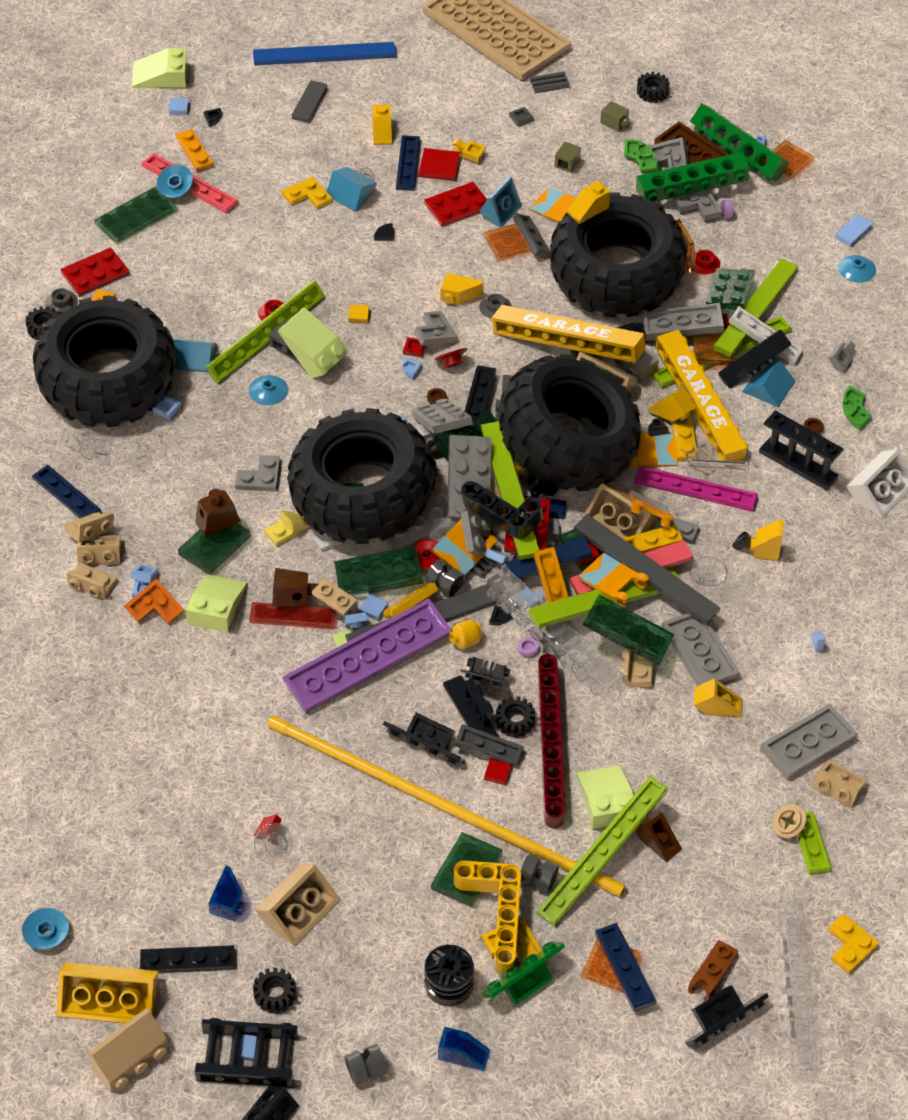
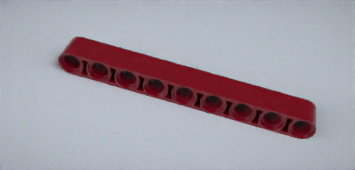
(550, 748)

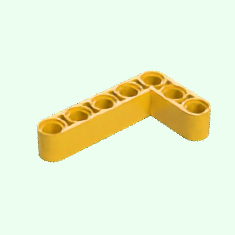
(506, 908)

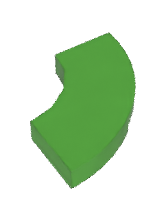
(642, 154)
(854, 408)

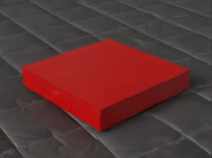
(439, 164)

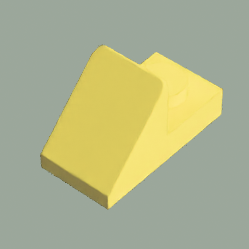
(288, 527)

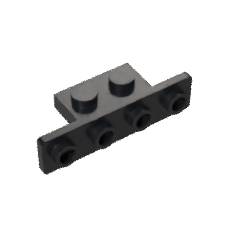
(755, 358)
(470, 704)
(428, 733)
(719, 1011)

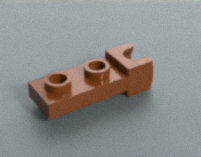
(713, 969)

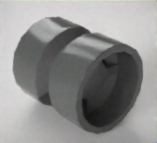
(445, 578)
(531, 869)
(365, 1064)

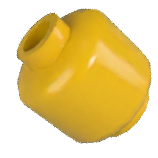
(466, 634)

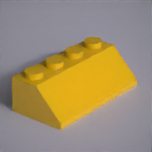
(105, 992)

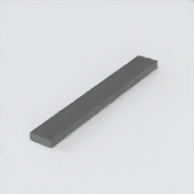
(658, 576)
(449, 608)

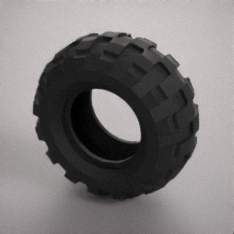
(614, 286)
(97, 328)
(553, 449)
(369, 509)

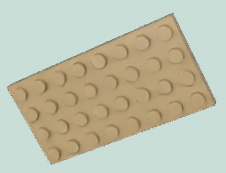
(500, 32)

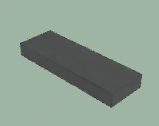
(309, 101)
(531, 235)
(488, 745)

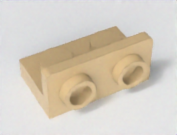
(90, 526)
(100, 550)
(91, 580)
(336, 598)
(636, 670)
(839, 783)

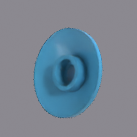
(172, 175)
(857, 268)
(268, 395)
(43, 920)

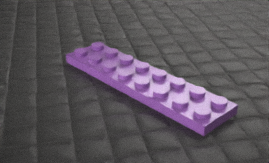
(367, 655)

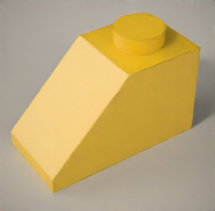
(382, 124)
(590, 202)
(460, 289)
(674, 406)
(768, 541)
(717, 699)

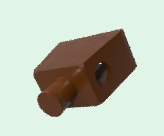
(216, 512)
(291, 588)

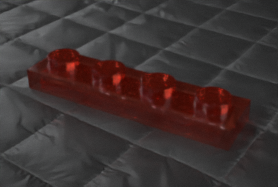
(292, 616)

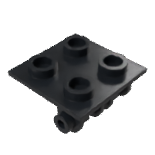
(475, 673)

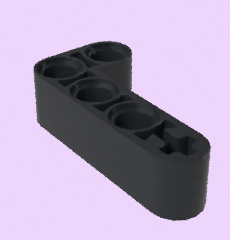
(477, 497)

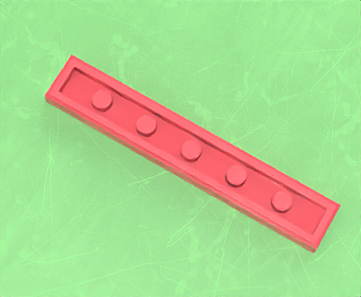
(199, 187)
(665, 556)

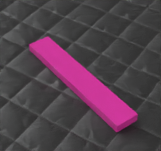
(696, 488)

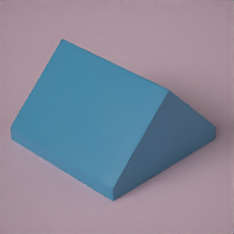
(350, 187)
(502, 203)
(193, 354)
(770, 383)

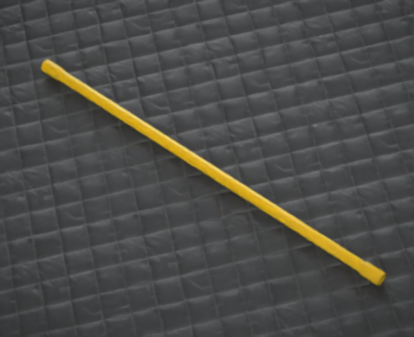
(284, 727)

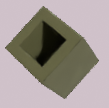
(615, 116)
(567, 157)

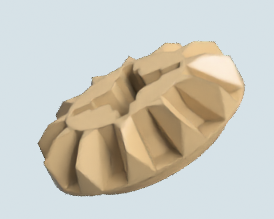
(789, 812)

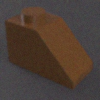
(658, 836)

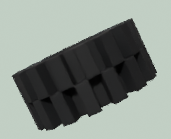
(653, 93)
(38, 316)
(521, 707)
(274, 1003)

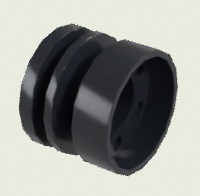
(449, 975)

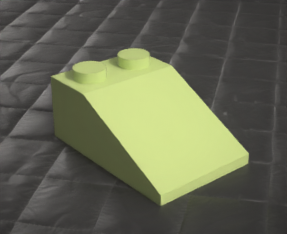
(161, 69)
(312, 343)
(215, 603)
(604, 794)

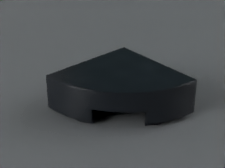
(212, 116)
(384, 233)
(657, 427)
(742, 540)
(499, 616)

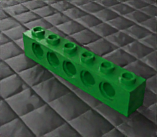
(775, 163)
(692, 178)

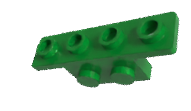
(527, 978)

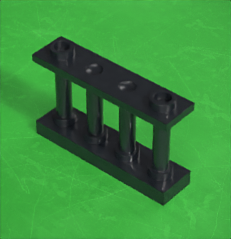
(795, 461)
(246, 1075)

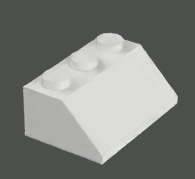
(881, 482)

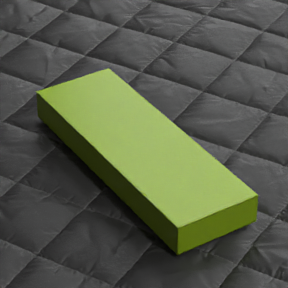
(813, 847)

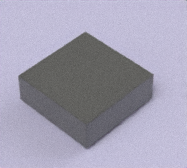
(521, 116)

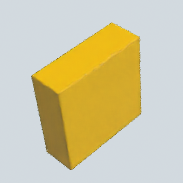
(358, 313)

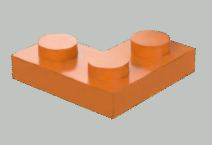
(154, 598)

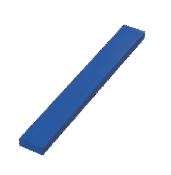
(324, 53)

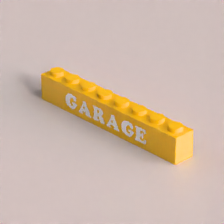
(568, 333)
(709, 411)

